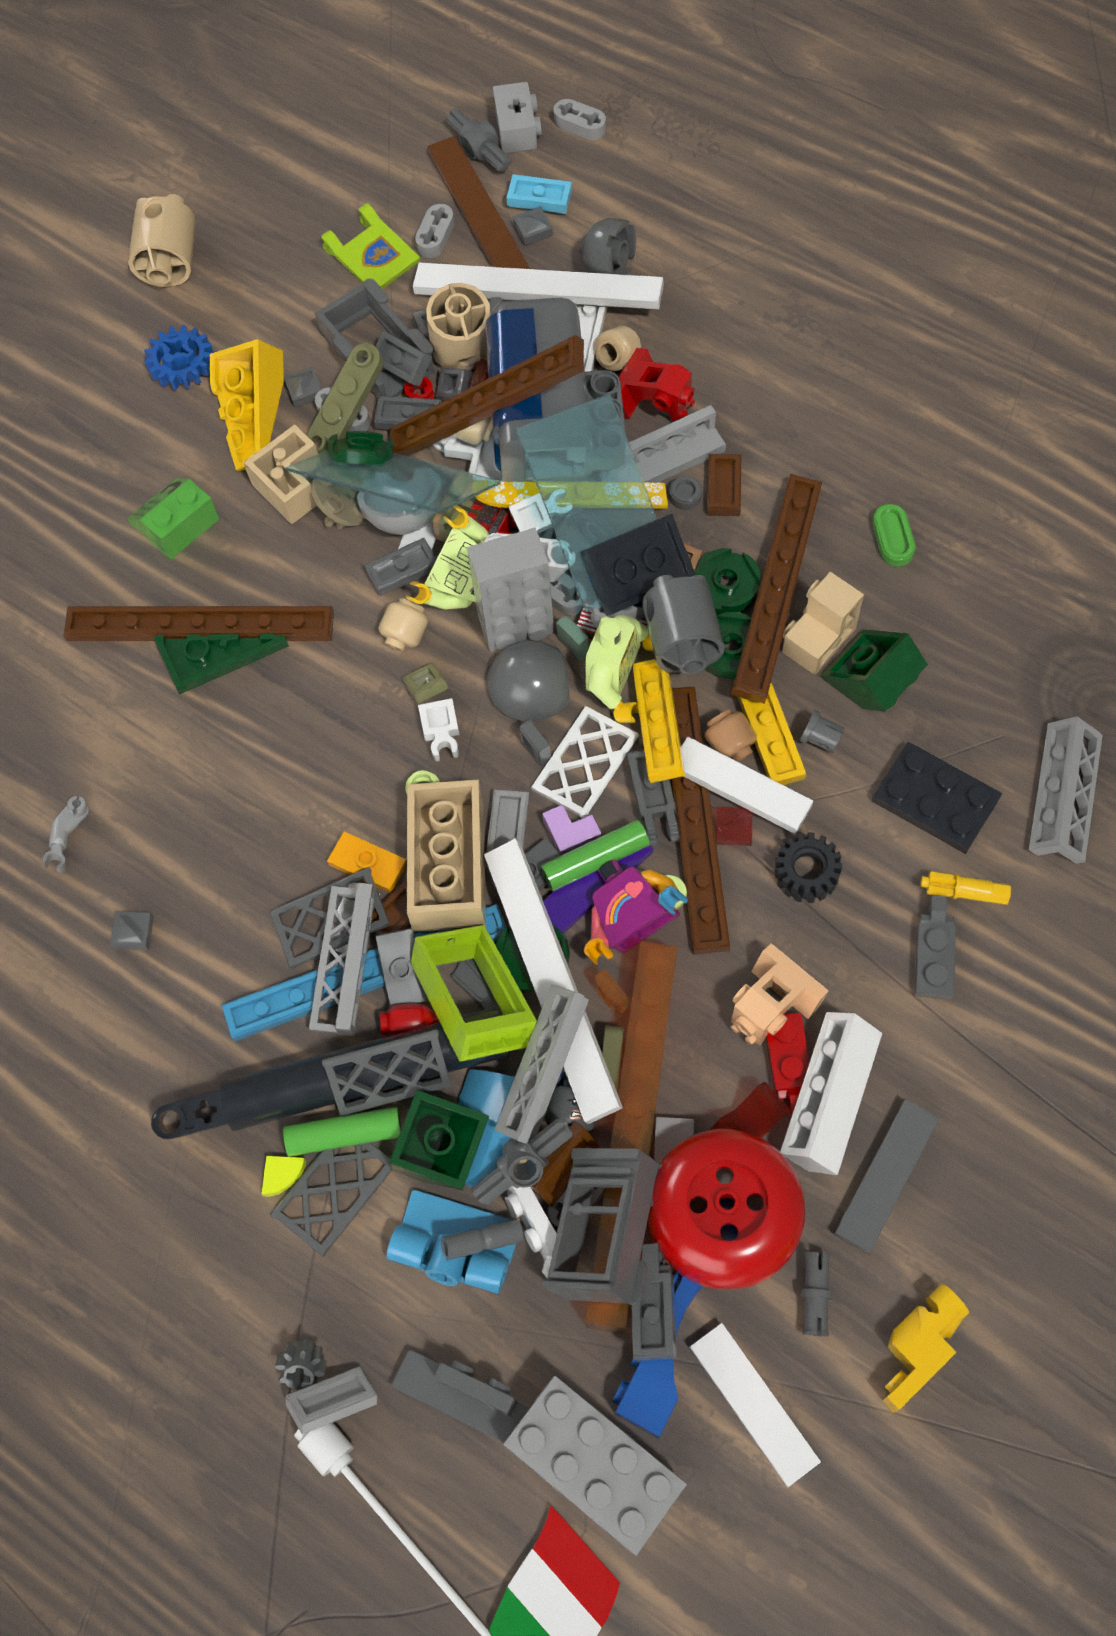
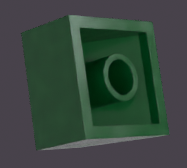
(876, 668)
(438, 1141)

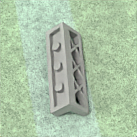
(684, 450)
(1061, 785)
(354, 955)
(542, 1064)

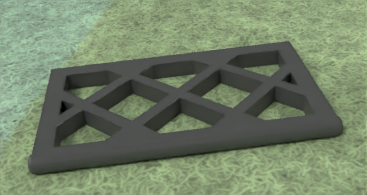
(305, 904)
(373, 1095)
(340, 1220)

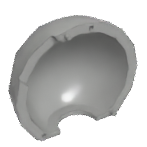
(393, 515)

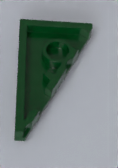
(206, 658)

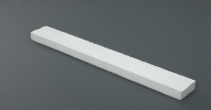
(540, 284)
(548, 966)

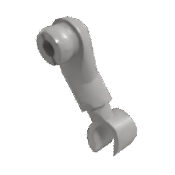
(61, 827)

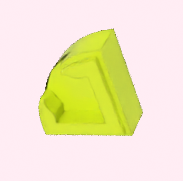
(281, 1174)

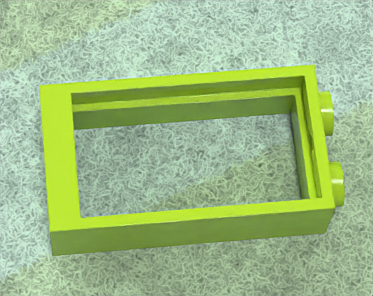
(483, 1036)

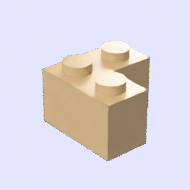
(283, 489)
(826, 623)

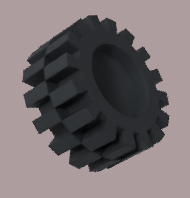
(814, 848)

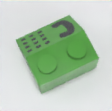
(175, 516)

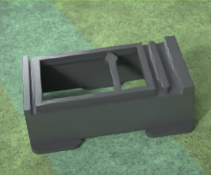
(357, 305)
(624, 1270)

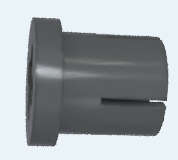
(822, 732)

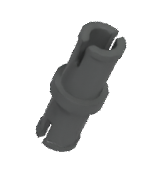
(816, 1294)

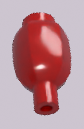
(406, 1017)

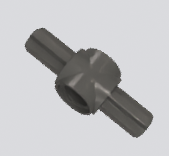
(478, 140)
(525, 1174)

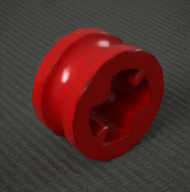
(425, 385)

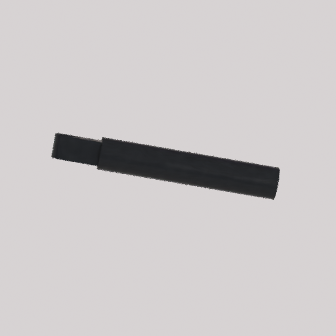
(303, 1085)

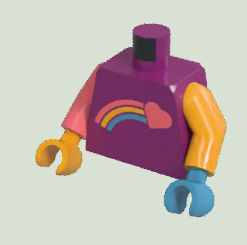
(629, 908)

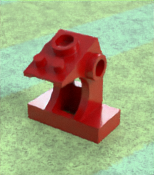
(670, 393)

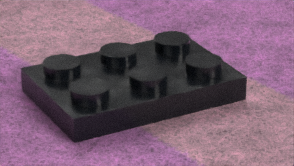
(630, 563)
(937, 797)

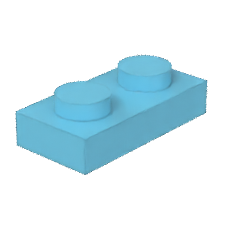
(535, 192)

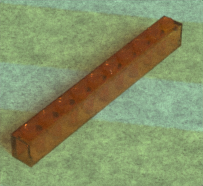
(638, 1098)

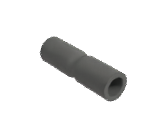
(477, 1240)

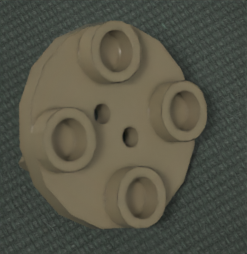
(337, 503)

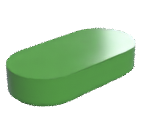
(893, 535)

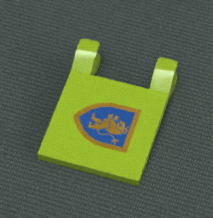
(373, 253)

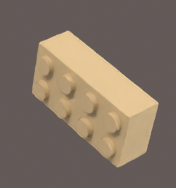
(445, 856)

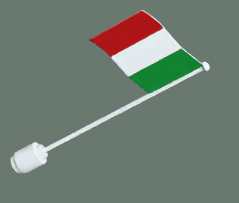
(554, 1592)

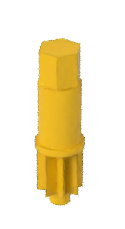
(966, 888)

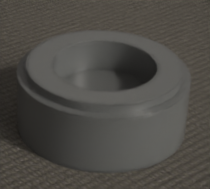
(685, 492)

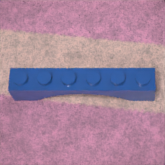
(652, 1391)

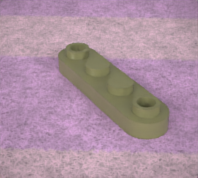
(347, 395)

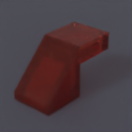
(756, 1114)

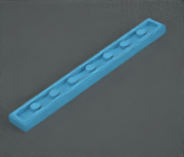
(295, 997)

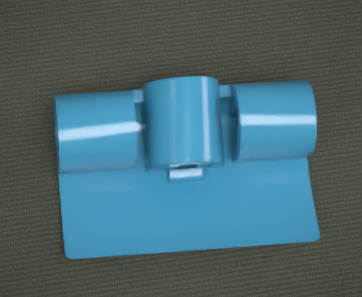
(486, 1094)
(419, 1243)

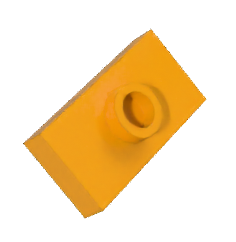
(355, 854)

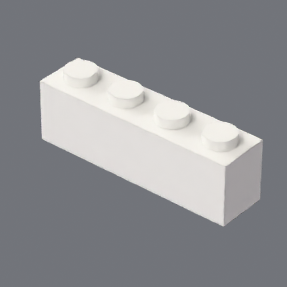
(831, 1093)

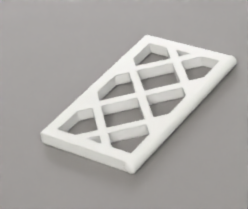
(573, 737)

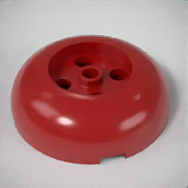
(693, 1240)

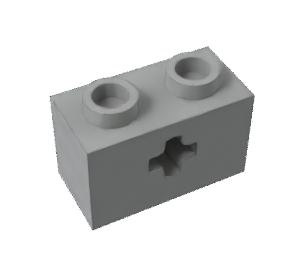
(515, 117)

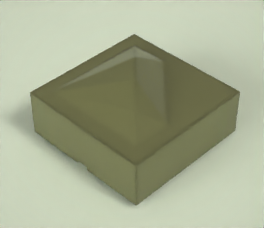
(425, 683)

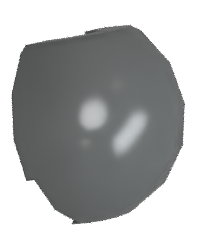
(529, 681)

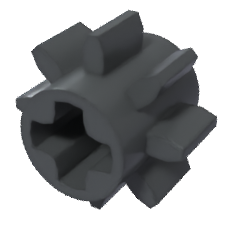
(300, 1364)

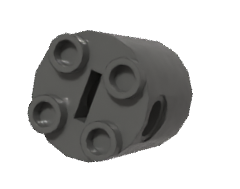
(683, 624)

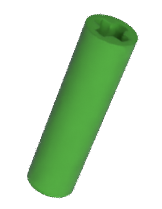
(594, 854)
(342, 1131)

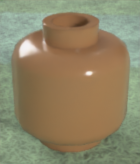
(731, 735)

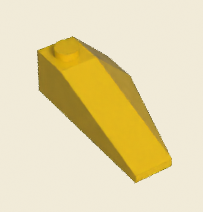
(249, 392)

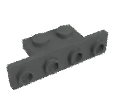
(460, 1395)

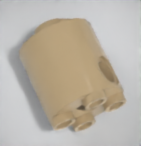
(162, 240)
(457, 325)

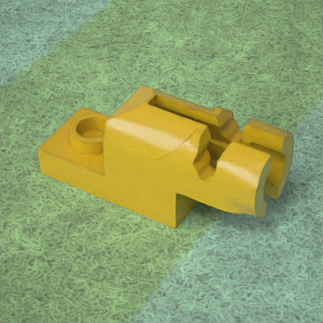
(921, 1344)

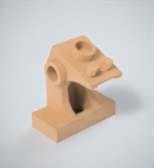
(758, 1012)

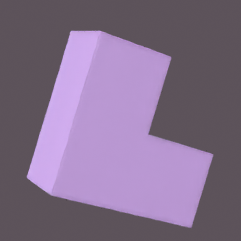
(569, 835)

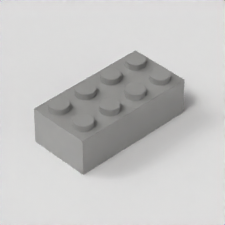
(512, 589)
(594, 1465)

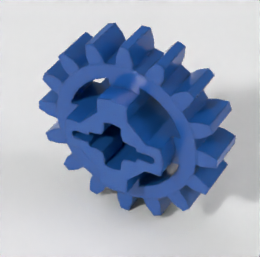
(179, 357)

